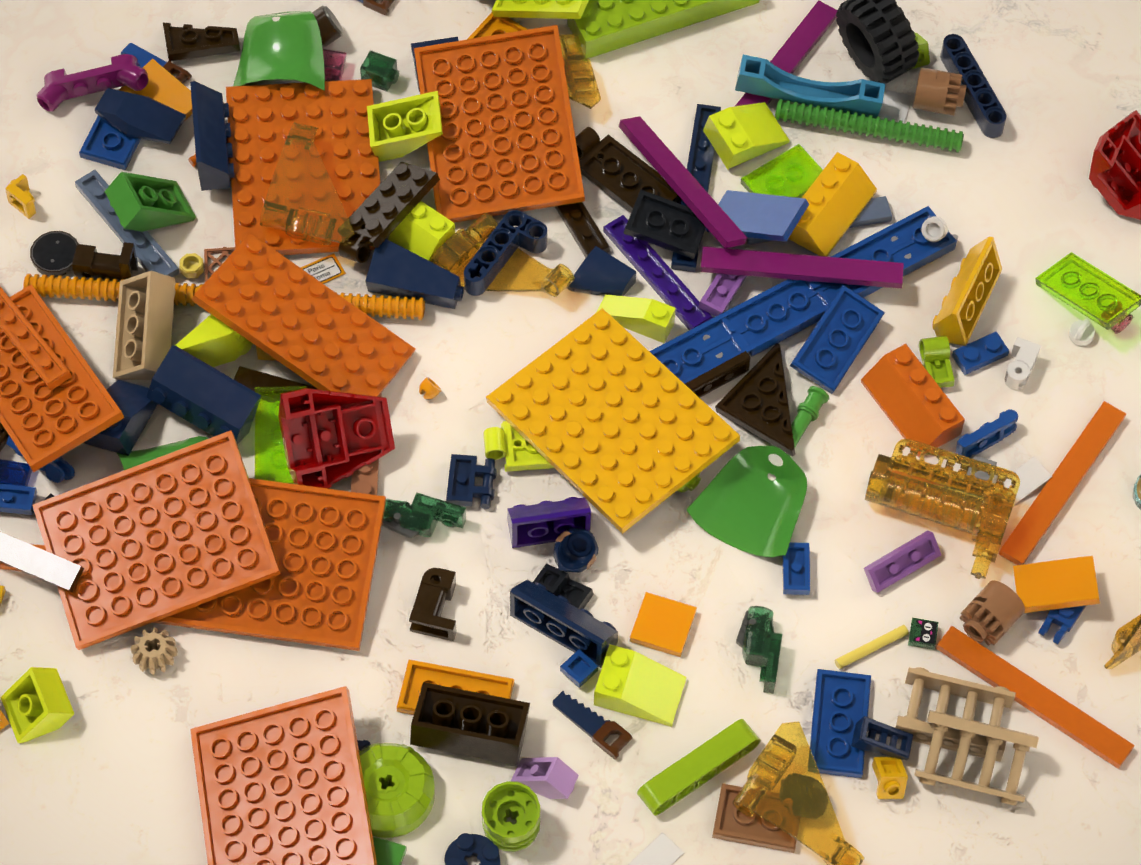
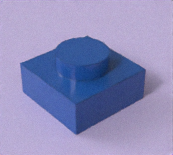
(579, 668)

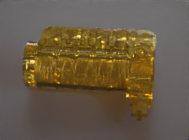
(947, 495)

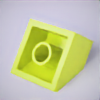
(423, 231)
(37, 704)

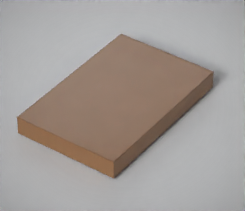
(740, 828)

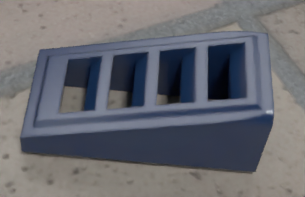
(869, 743)

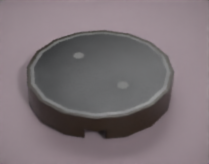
(53, 253)

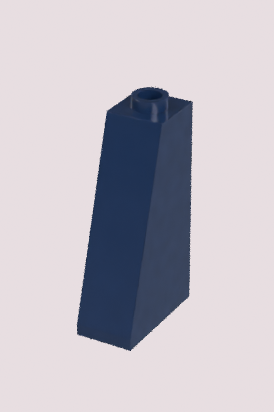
(403, 273)

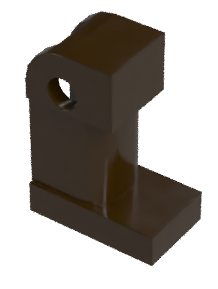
(104, 265)
(426, 619)

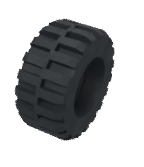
(878, 38)

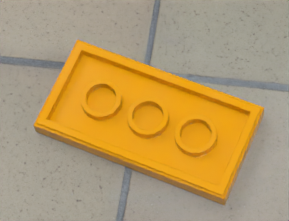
(420, 672)

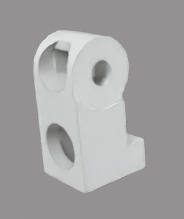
(1020, 369)

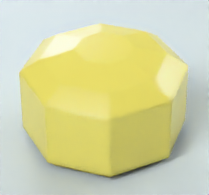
(191, 265)

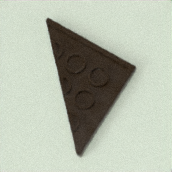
(761, 402)

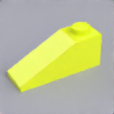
(641, 315)

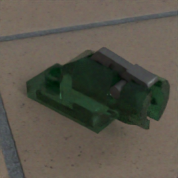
(422, 515)
(760, 644)

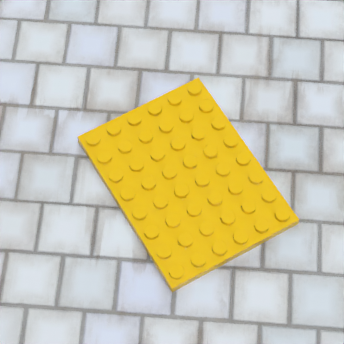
(613, 420)

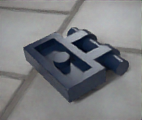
(462, 481)

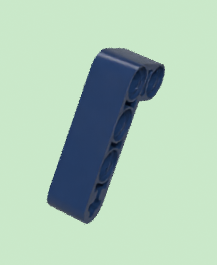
(501, 246)

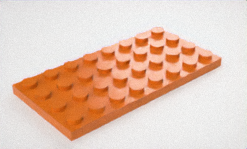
(302, 322)
(46, 421)

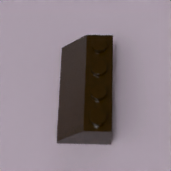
(469, 723)

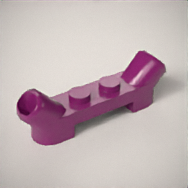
(121, 72)

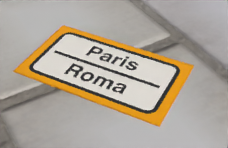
(325, 268)

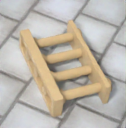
(973, 692)
(995, 737)

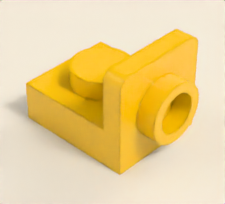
(19, 197)
(890, 776)

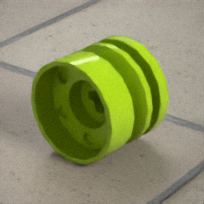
(519, 804)

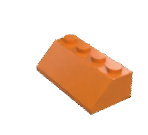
(913, 399)

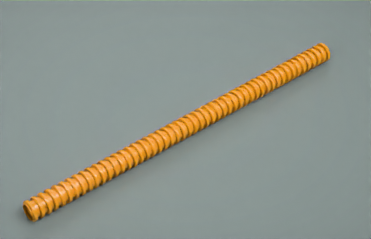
(184, 294)

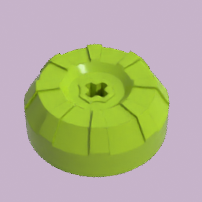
(396, 788)

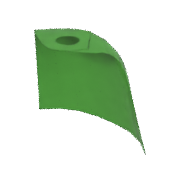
(748, 507)

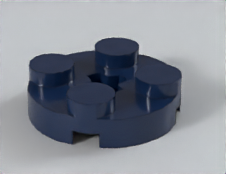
(472, 845)

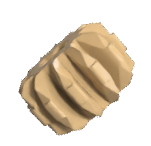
(161, 650)

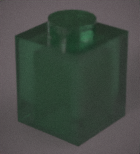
(380, 69)

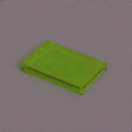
(785, 175)

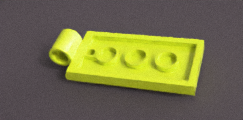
(502, 443)

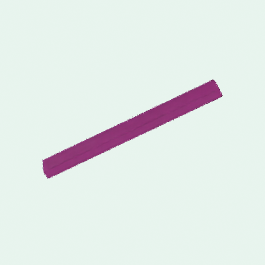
(798, 45)
(682, 182)
(802, 267)

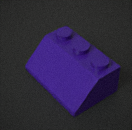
(546, 520)

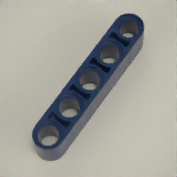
(979, 94)

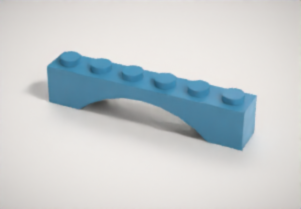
(765, 79)

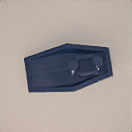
(139, 116)

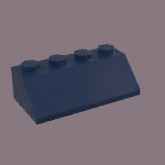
(211, 137)
(203, 395)
(561, 621)

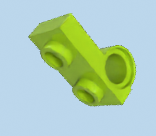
(935, 359)

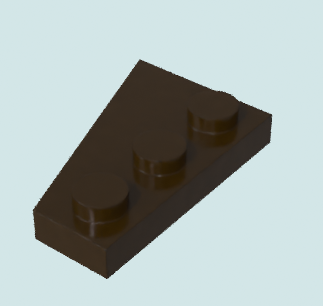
(193, 42)

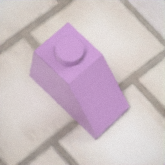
(546, 776)

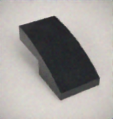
(560, 584)

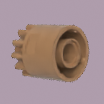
(939, 91)
(992, 613)

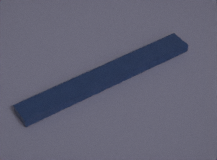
(700, 166)

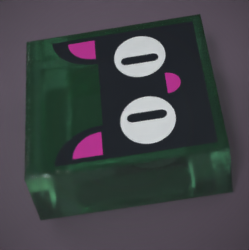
(923, 633)

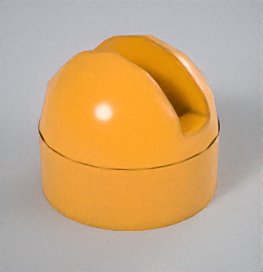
(430, 388)

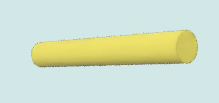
(871, 646)

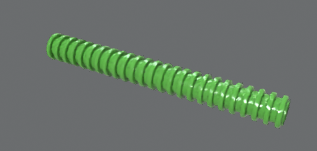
(869, 125)

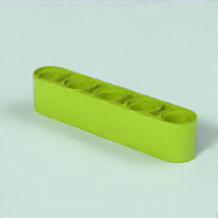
(698, 767)

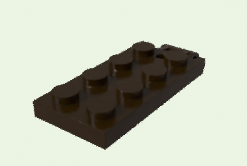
(619, 170)
(386, 209)

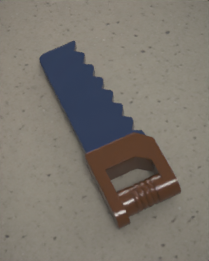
(593, 724)

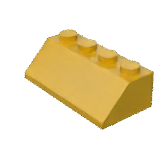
(833, 206)
(969, 293)

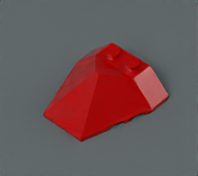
(1118, 166)
(332, 434)

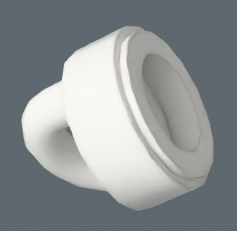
(934, 229)
(1082, 332)

